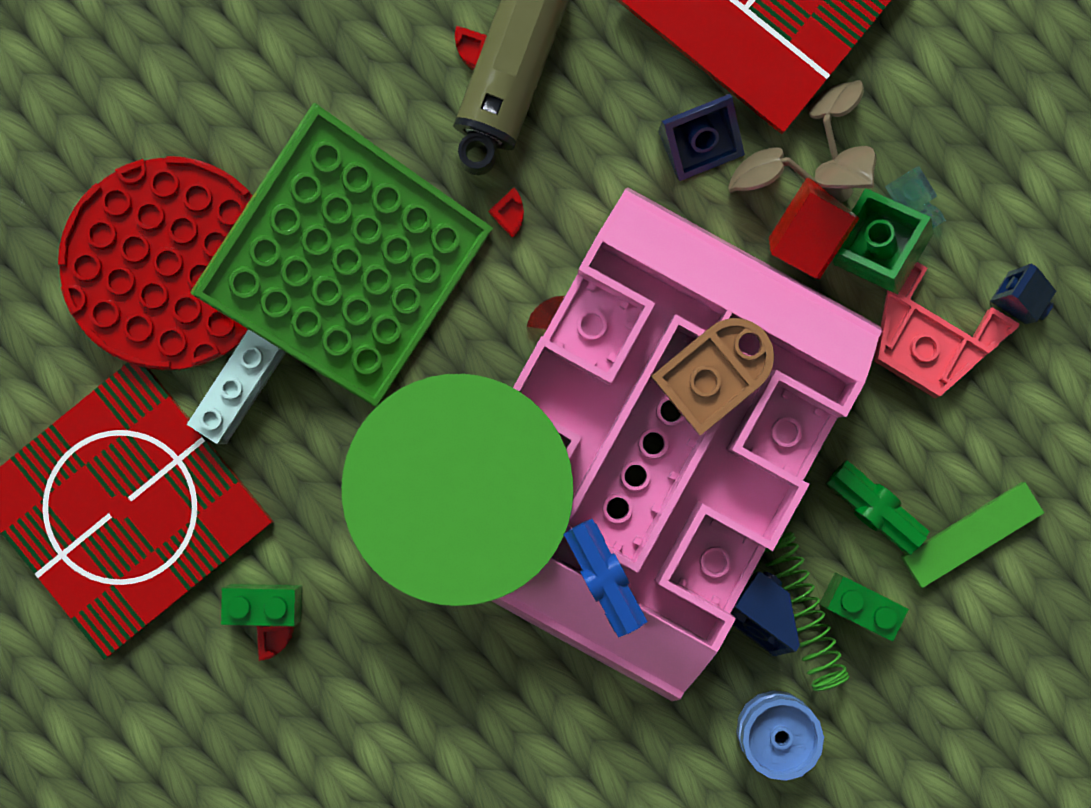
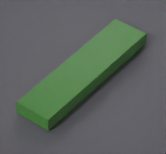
(972, 534)

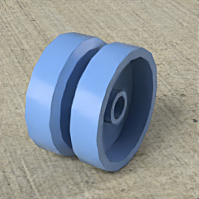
(775, 756)

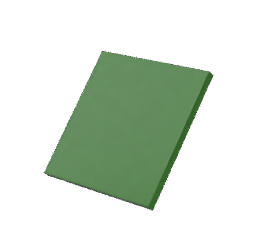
(342, 257)

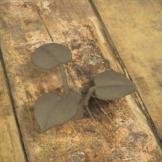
(838, 176)

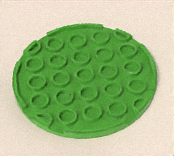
(457, 489)

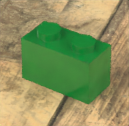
(261, 605)
(864, 606)

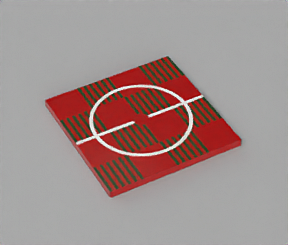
(123, 508)

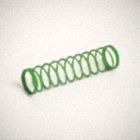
(832, 679)

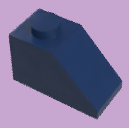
(1025, 294)

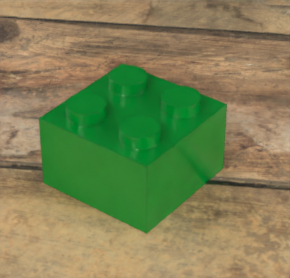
(884, 241)

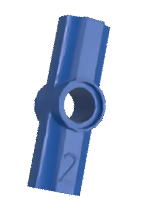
(605, 577)

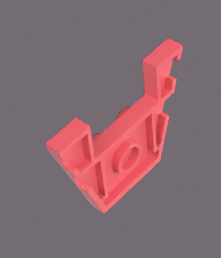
(928, 348)

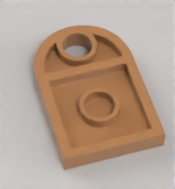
(714, 374)

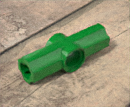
(877, 507)

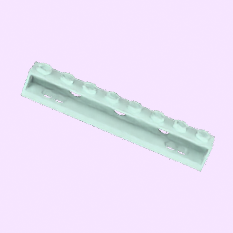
(236, 388)

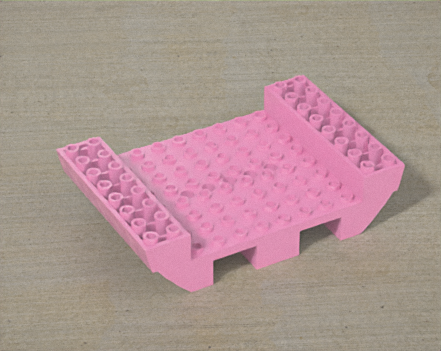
(707, 497)

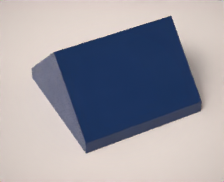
(702, 137)

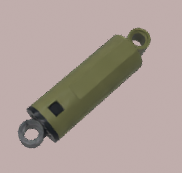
(506, 77)

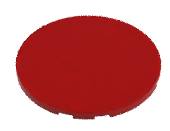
(137, 254)

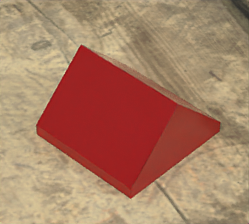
(811, 230)

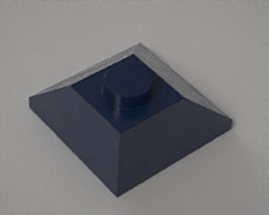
(767, 614)

